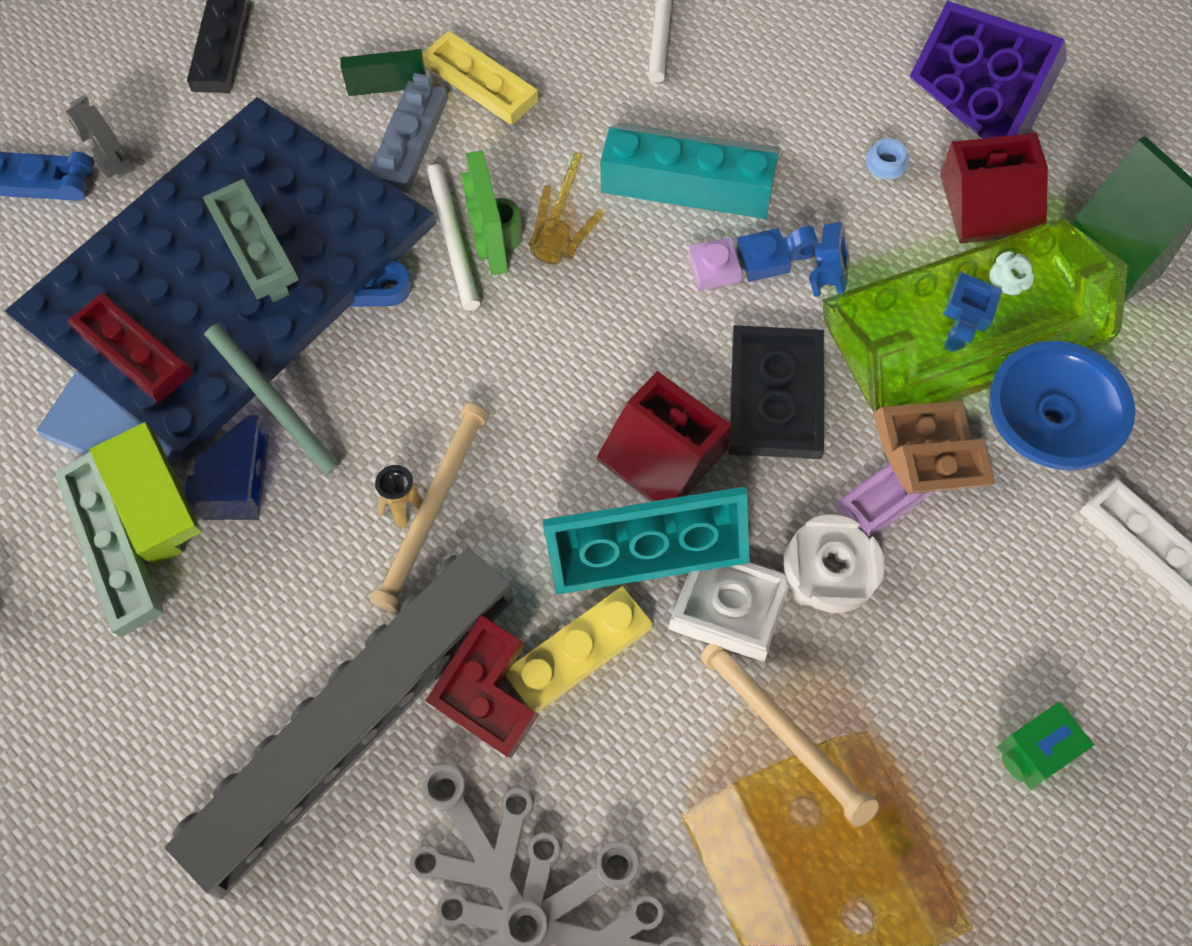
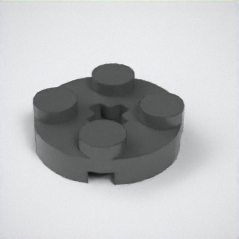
(90, 124)

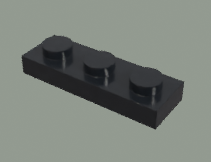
(218, 46)

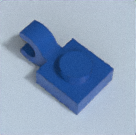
(770, 255)
(831, 260)
(972, 307)

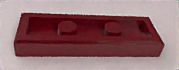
(130, 347)

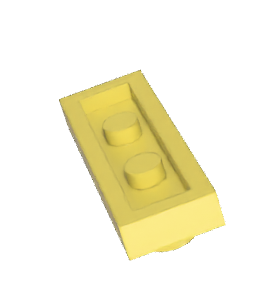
(480, 77)
(578, 650)

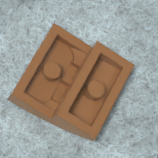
(933, 447)

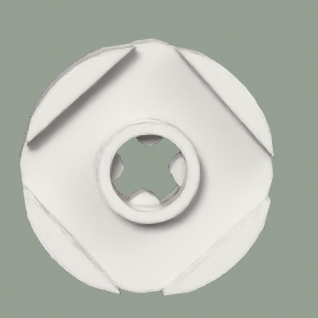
(814, 582)

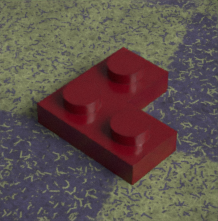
(471, 689)

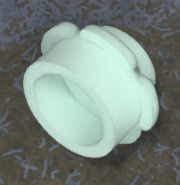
(1002, 276)

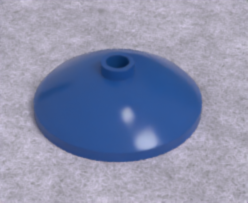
(1076, 389)

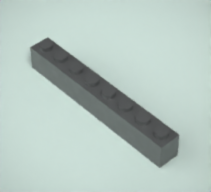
(336, 726)

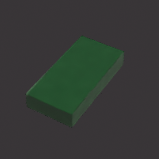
(381, 71)

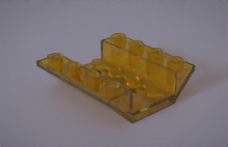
(793, 881)

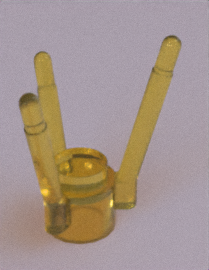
(552, 239)

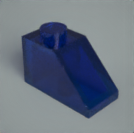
(231, 474)

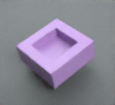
(715, 263)

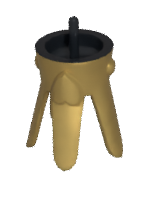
(396, 488)

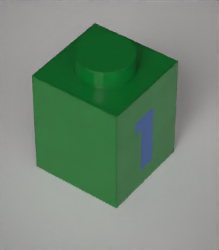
(1044, 746)

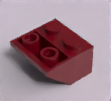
(996, 186)
(664, 441)

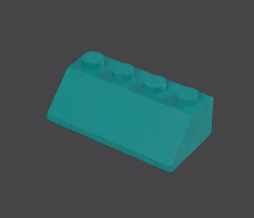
(688, 170)
(648, 540)

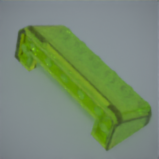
(897, 327)

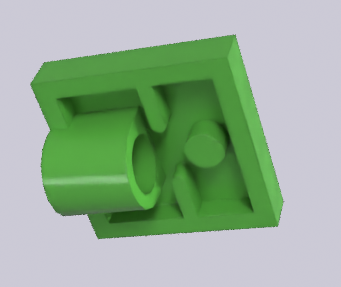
(493, 219)

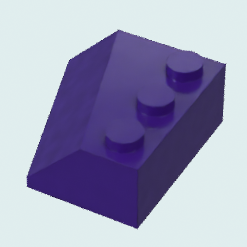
(989, 70)

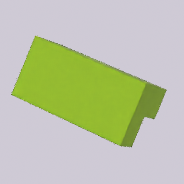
(146, 493)

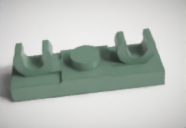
(251, 241)

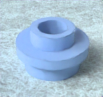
(890, 151)

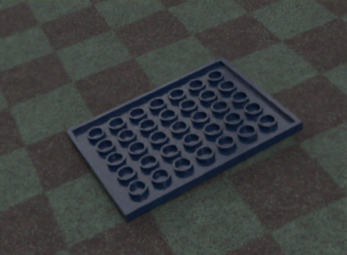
(179, 277)

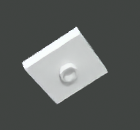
(732, 607)

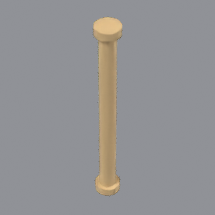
(387, 596)
(858, 806)

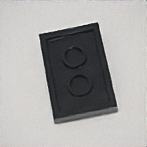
(777, 392)

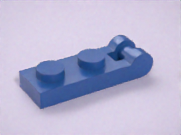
(45, 175)

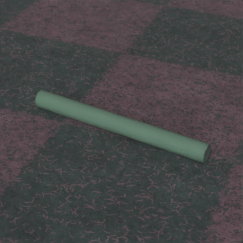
(272, 399)

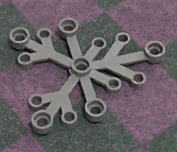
(494, 868)

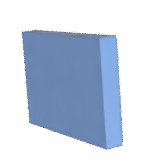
(86, 418)

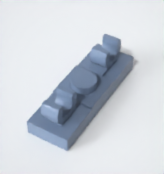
(409, 132)

